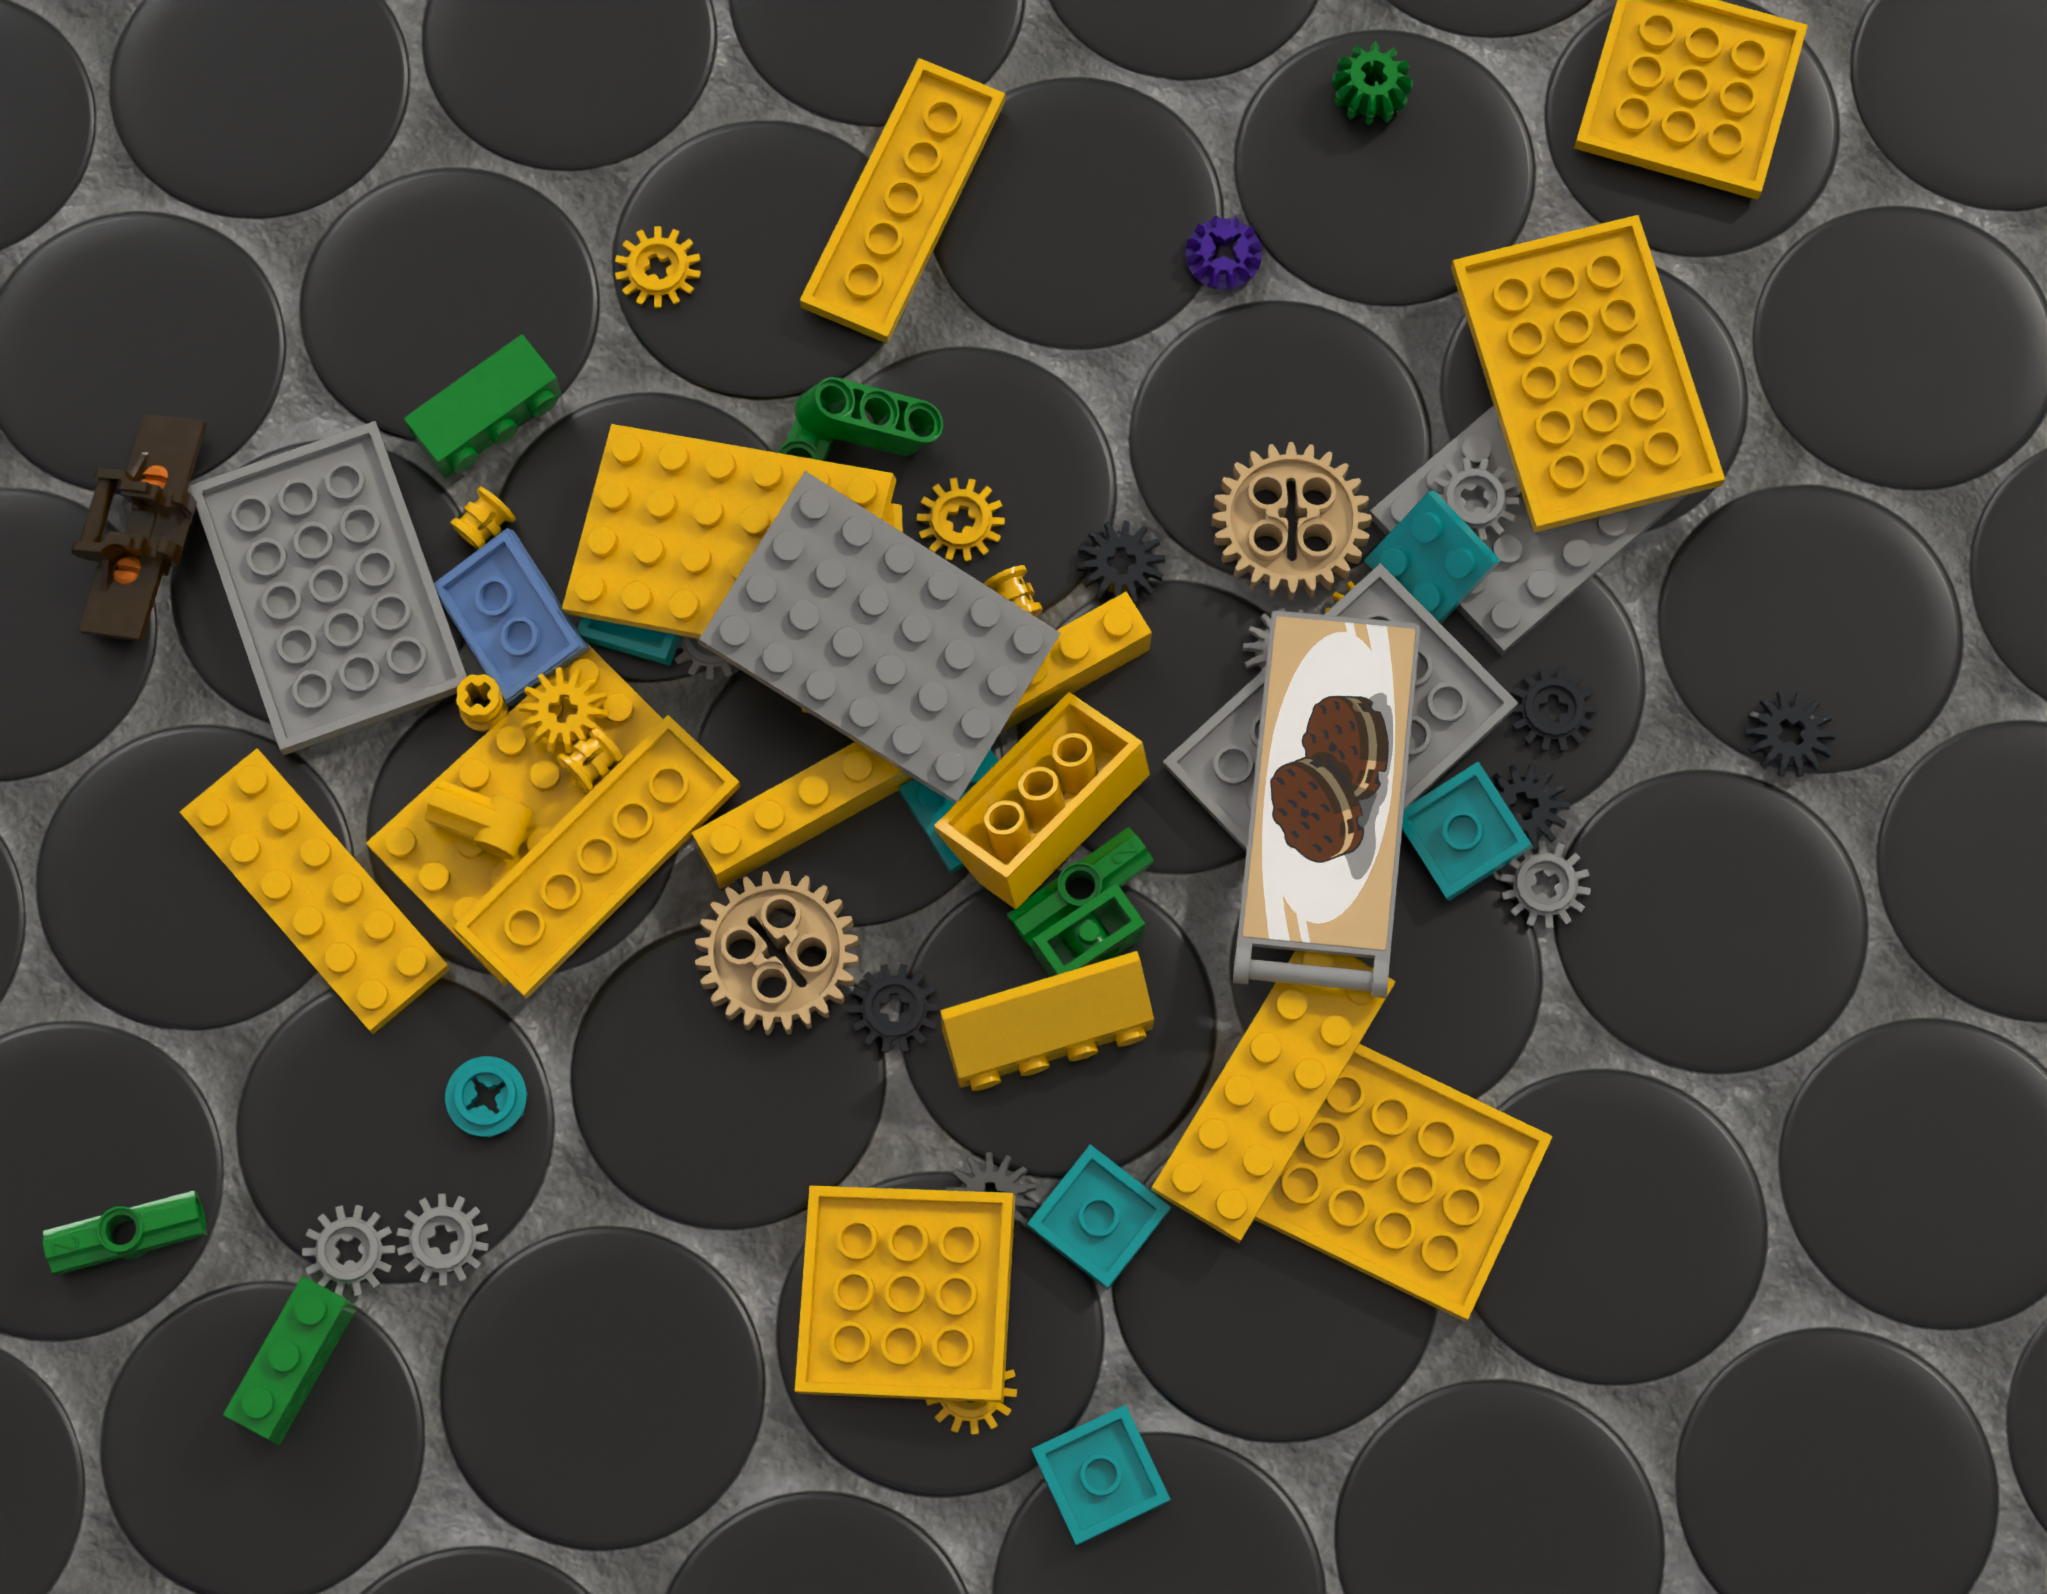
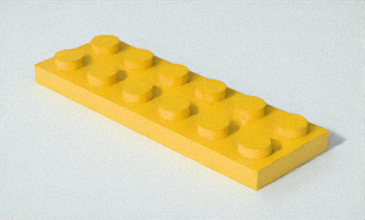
(902, 201)
(596, 857)
(315, 891)
(1267, 1098)

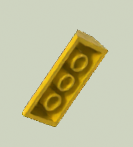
(1043, 799)
(1048, 1021)

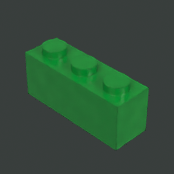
(484, 407)
(290, 1360)

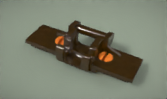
(156, 531)

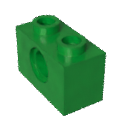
(1090, 933)

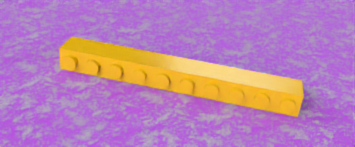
(858, 778)

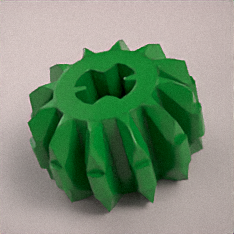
(1354, 86)

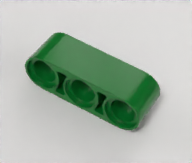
(848, 421)

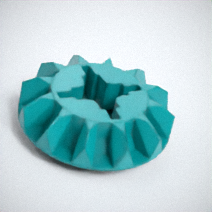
(462, 1093)

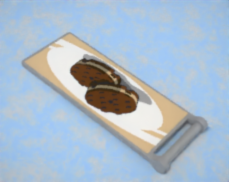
(1328, 798)

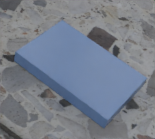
(509, 616)

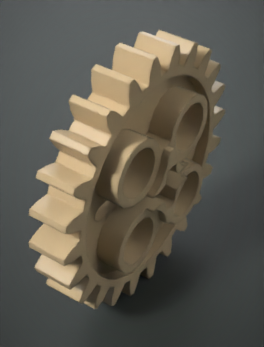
(1335, 521)
(741, 978)

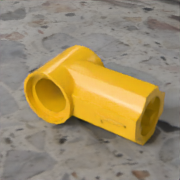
(492, 823)

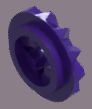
(1223, 272)

